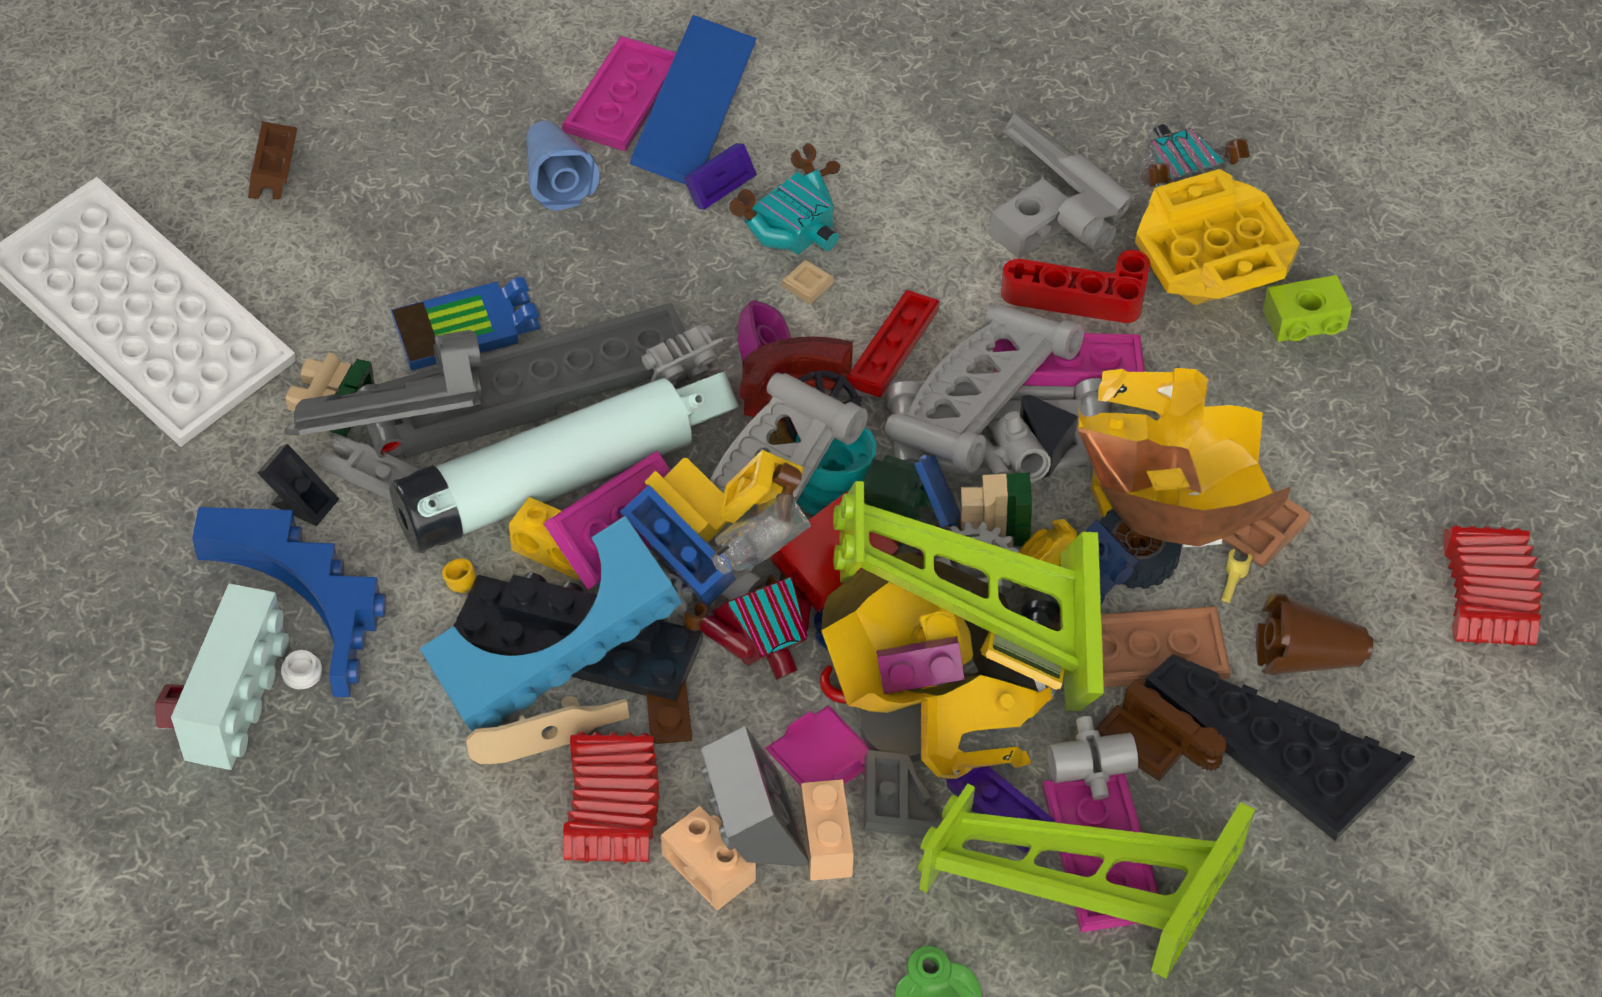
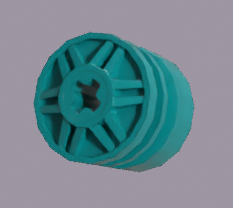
(837, 471)

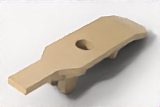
(527, 735)

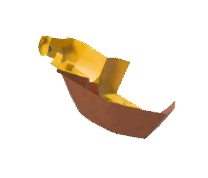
(1179, 454)

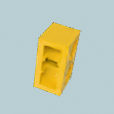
(534, 541)

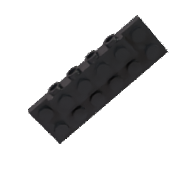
(535, 615)

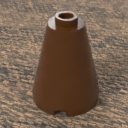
(1308, 639)

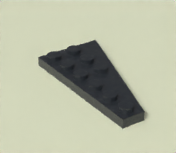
(1289, 749)

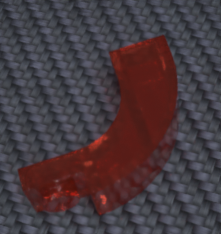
(795, 357)

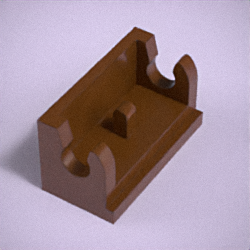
(272, 159)

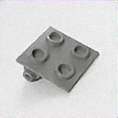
(686, 358)

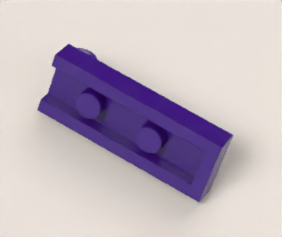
(997, 797)

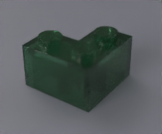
(895, 487)

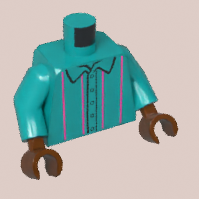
(794, 212)

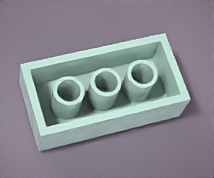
(230, 677)

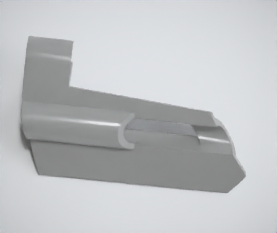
(1100, 198)

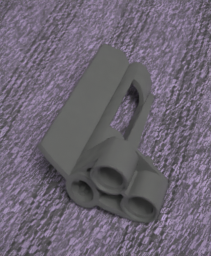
(455, 388)

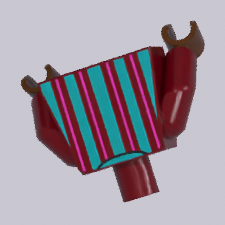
(758, 624)

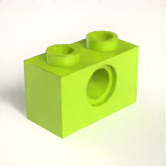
(1307, 308)

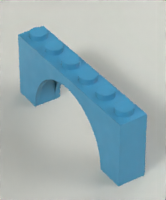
(494, 686)

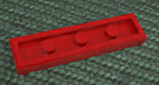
(893, 343)

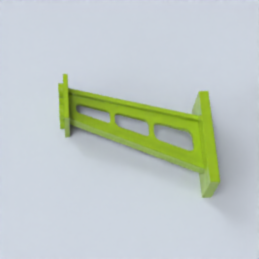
(1072, 584)
(1177, 914)

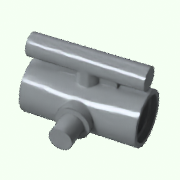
(1017, 448)
(1091, 758)

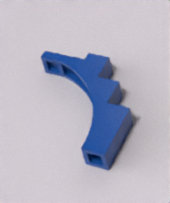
(274, 545)

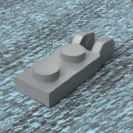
(364, 466)

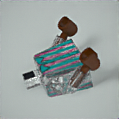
(1185, 155)
(763, 527)

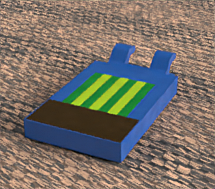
(477, 309)

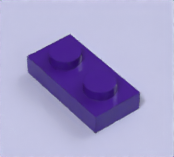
(720, 176)

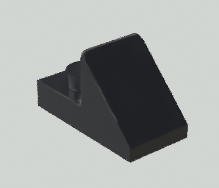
(297, 486)

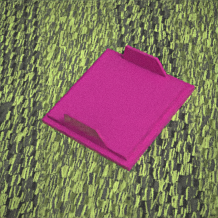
(820, 749)

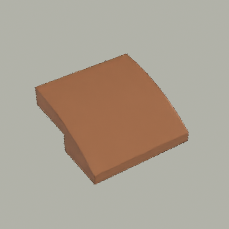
(1270, 534)

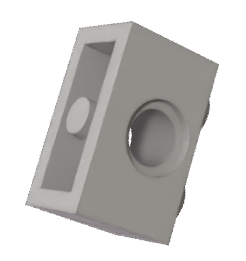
(1027, 218)

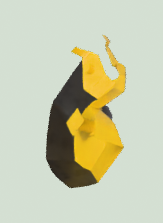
(879, 615)

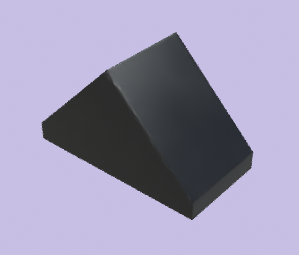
(1051, 427)

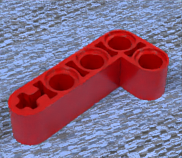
(1079, 290)

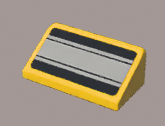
(1022, 661)

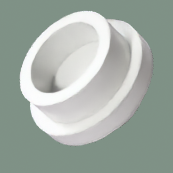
(301, 669)

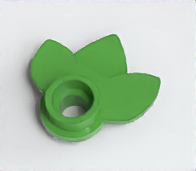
(948, 981)

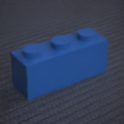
(677, 545)

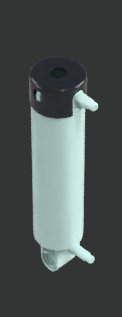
(553, 459)

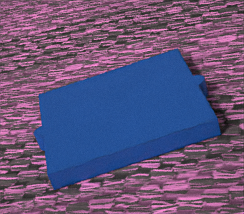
(937, 490)

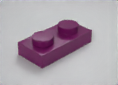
(920, 665)

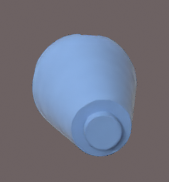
(558, 167)

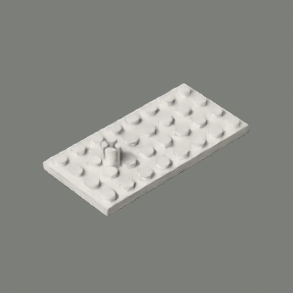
(140, 311)

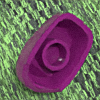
(759, 326)

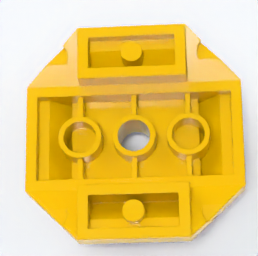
(1214, 237)

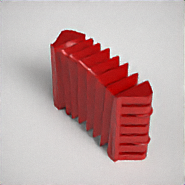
(1493, 585)
(612, 798)

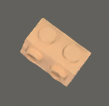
(704, 860)

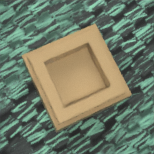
(807, 281)

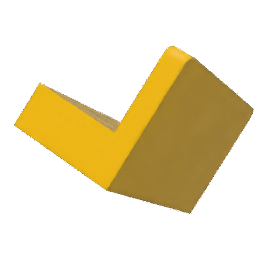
(752, 486)
(691, 497)

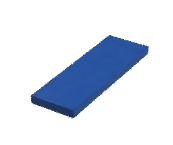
(693, 100)

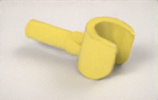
(1235, 571)

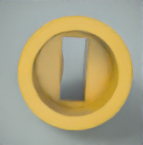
(455, 576)

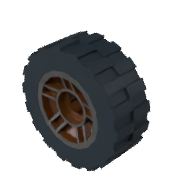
(1156, 558)

